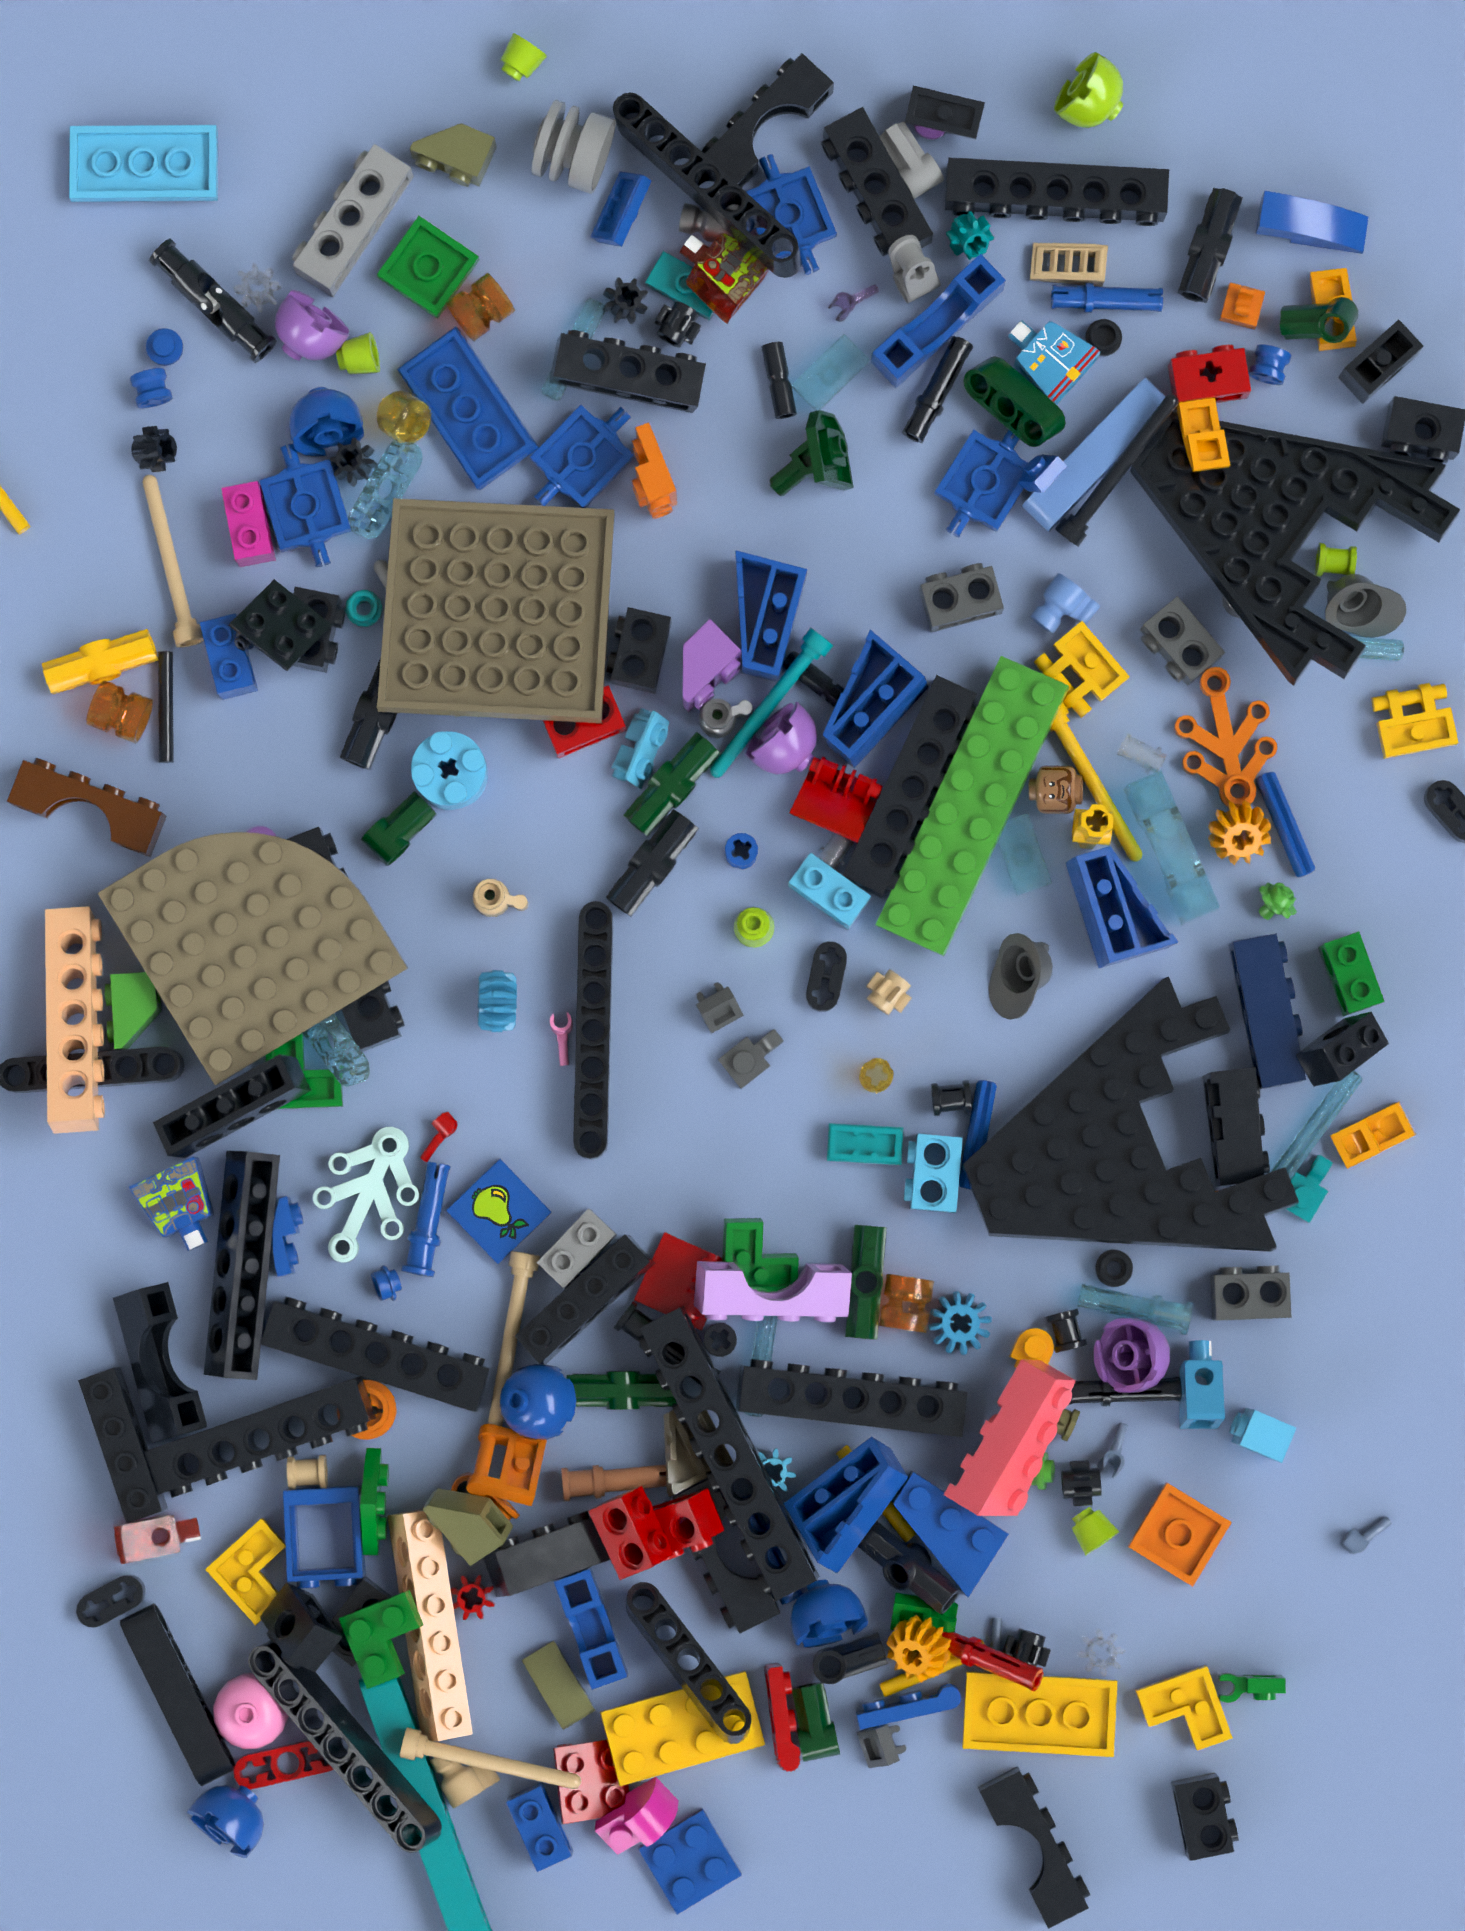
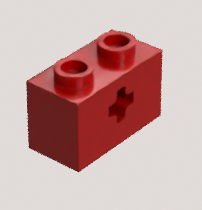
(1228, 385)

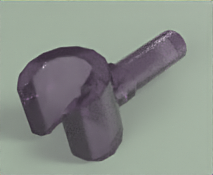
(848, 302)

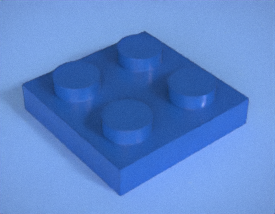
(690, 1861)

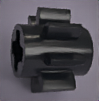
(629, 291)
(677, 324)
(154, 448)
(346, 454)
(1081, 1483)
(1027, 1647)

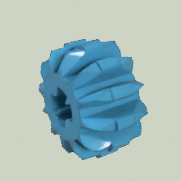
(497, 1001)
(958, 1335)

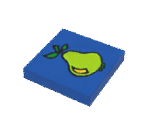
(499, 1211)

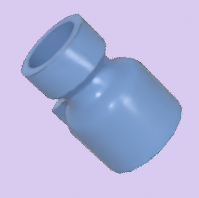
(1061, 599)

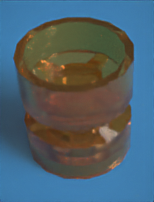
(480, 306)
(120, 712)
(910, 1290)

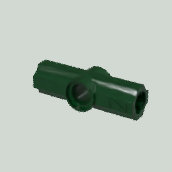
(671, 784)
(867, 1255)
(620, 1390)

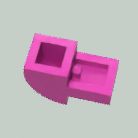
(642, 1818)

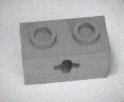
(576, 1248)

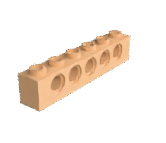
(62, 930)
(435, 1645)

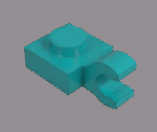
(1308, 1189)

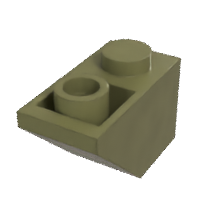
(456, 151)
(468, 1522)

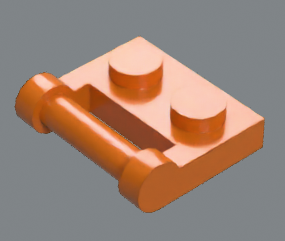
(519, 1466)

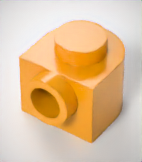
(1032, 1345)

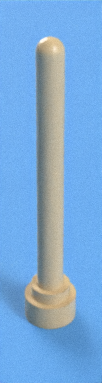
(186, 630)
(523, 1267)
(418, 1745)

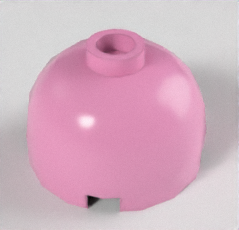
(248, 1713)

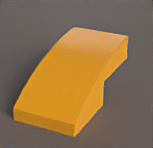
(1325, 287)
(1202, 435)
(1373, 1135)

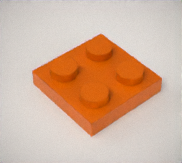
(1179, 1534)

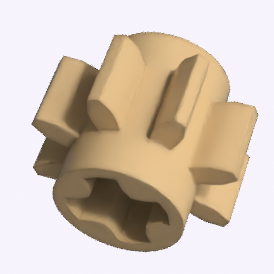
(888, 992)

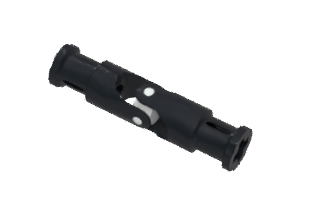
(209, 296)

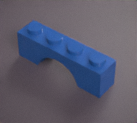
(936, 325)

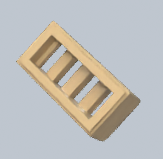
(1096, 251)

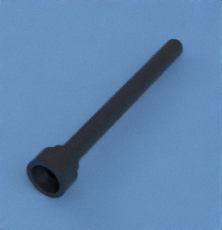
(1075, 526)

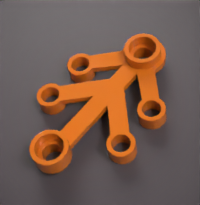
(1226, 745)

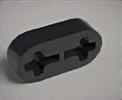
(1442, 812)
(817, 975)
(106, 1593)

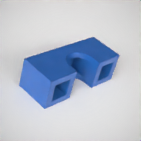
(591, 1628)

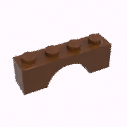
(44, 791)

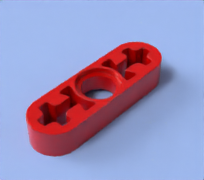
(263, 1779)

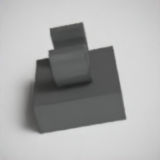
(719, 1008)
(879, 1745)

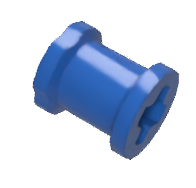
(744, 840)

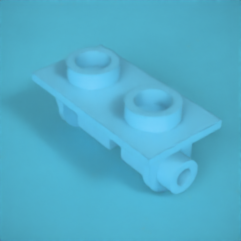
(636, 763)

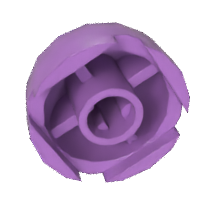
(308, 329)
(785, 741)
(1131, 1355)

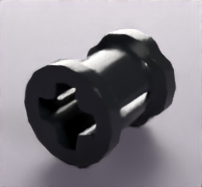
(951, 1098)
(1066, 1330)
(722, 1351)

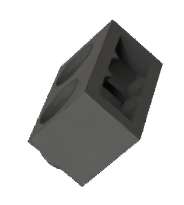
(964, 607)
(1189, 636)
(1250, 1304)

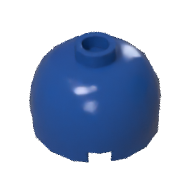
(323, 421)
(538, 1401)
(826, 1613)
(229, 1817)

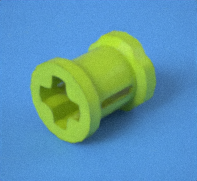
(1335, 560)

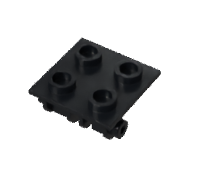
(279, 626)

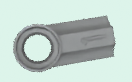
(915, 167)

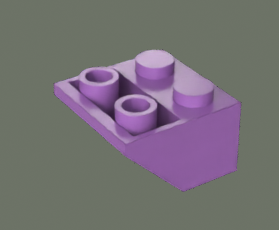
(706, 662)

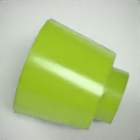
(521, 58)
(359, 355)
(754, 927)
(1092, 1529)

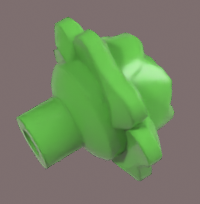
(1277, 900)

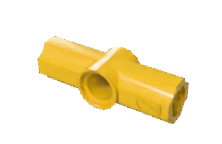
(99, 661)
(1092, 826)

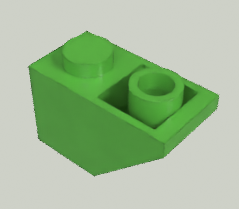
(133, 1005)

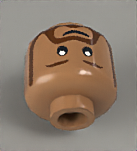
(1056, 789)

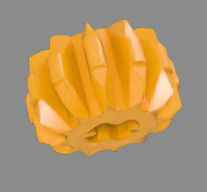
(1239, 832)
(918, 1648)

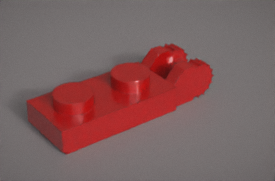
(781, 1718)

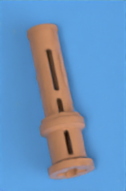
(598, 1481)

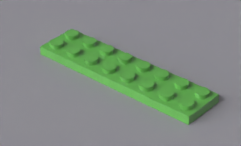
(972, 805)

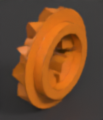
(382, 1399)

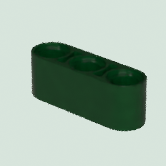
(1014, 401)

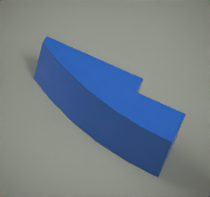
(1311, 222)

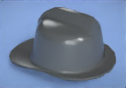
(1363, 607)
(1018, 974)

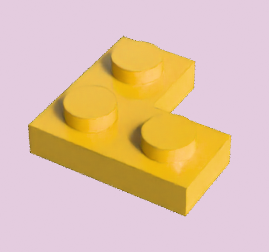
(240, 1566)
(1191, 1696)

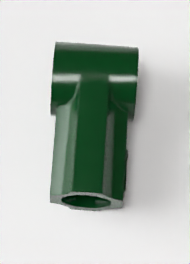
(1317, 321)
(393, 834)
(815, 1730)

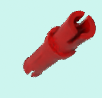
(973, 1652)

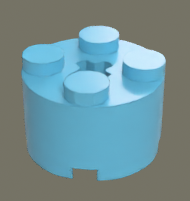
(442, 750)

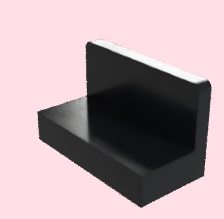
(944, 112)

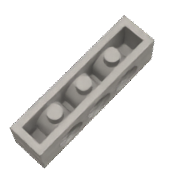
(331, 271)

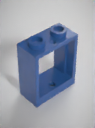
(309, 1496)

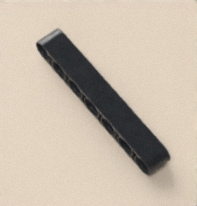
(712, 199)
(593, 1012)
(361, 1751)

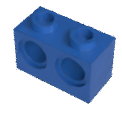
(229, 665)
(539, 1826)

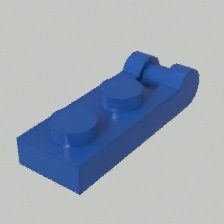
(910, 1706)

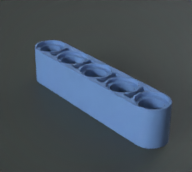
(1094, 456)

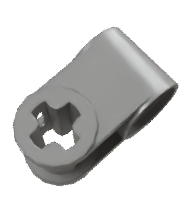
(912, 271)

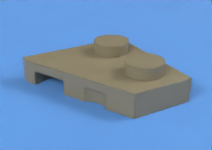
(682, 1464)

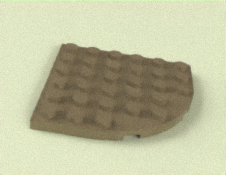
(250, 942)

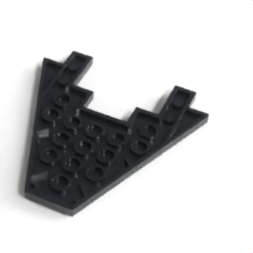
(1262, 508)
(1087, 1163)

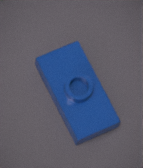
(621, 208)

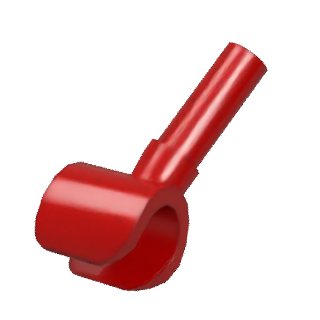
(445, 1125)

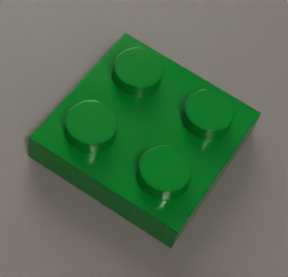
(428, 267)

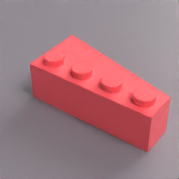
(1013, 1441)

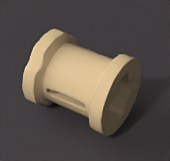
(307, 1472)

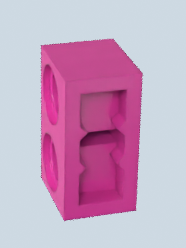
(248, 524)

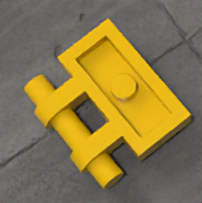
(1089, 661)
(1414, 732)

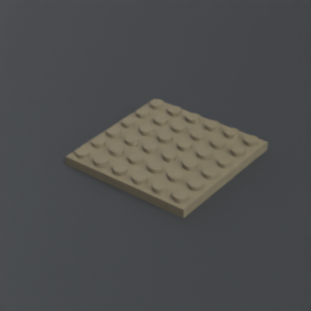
(496, 610)

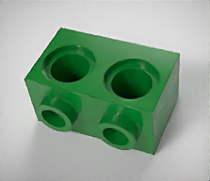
(1351, 974)

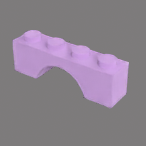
(817, 1292)

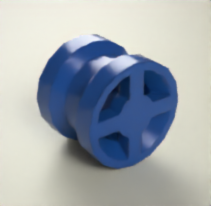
(1269, 364)
(151, 388)

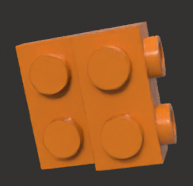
(653, 482)

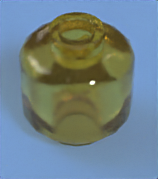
(403, 417)

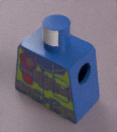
(177, 1201)

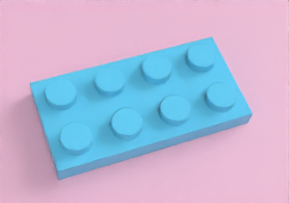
(143, 163)

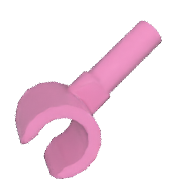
(562, 1038)

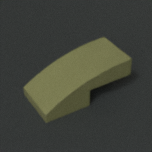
(558, 1685)

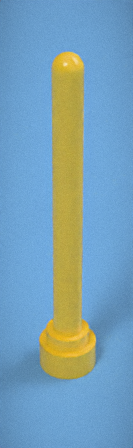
(1094, 783)

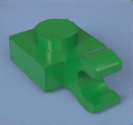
(910, 1605)
(1262, 1686)

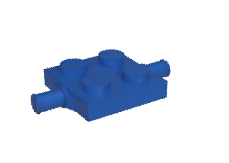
(798, 206)
(582, 457)
(983, 481)
(305, 505)

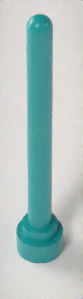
(812, 648)

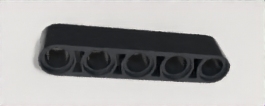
(146, 1069)
(690, 1680)
(177, 1694)

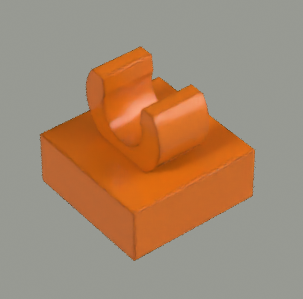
(1242, 306)

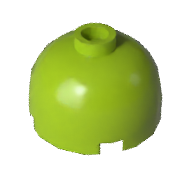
(1092, 94)

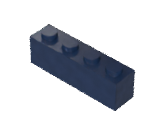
(1267, 1009)

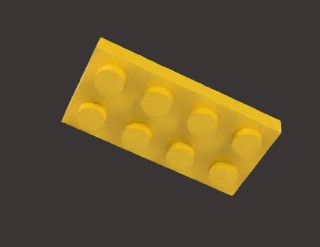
(1057, 1718)
(671, 1732)

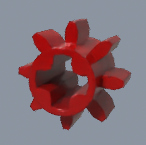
(482, 1593)

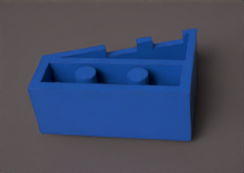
(767, 611)
(873, 700)
(1114, 909)
(846, 1502)
(951, 1532)

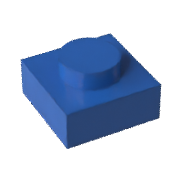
(1041, 472)

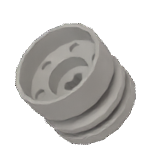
(573, 146)

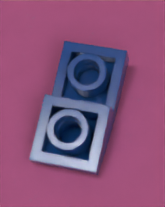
(285, 1224)

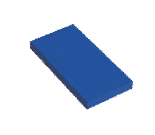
(468, 408)

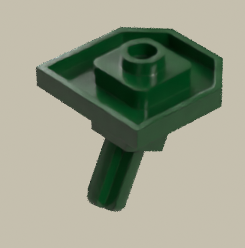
(819, 457)

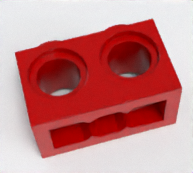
(587, 733)
(689, 1521)
(631, 1532)

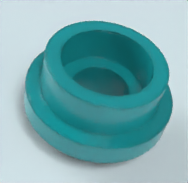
(358, 598)

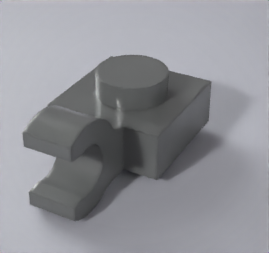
(747, 1060)

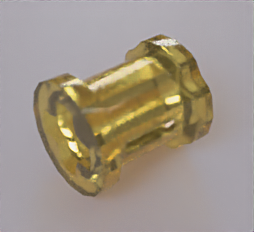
(866, 1080)

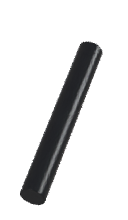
(165, 707)

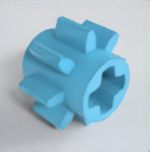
(774, 1460)

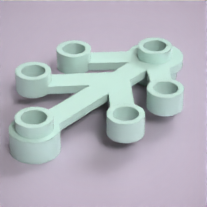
(370, 1188)

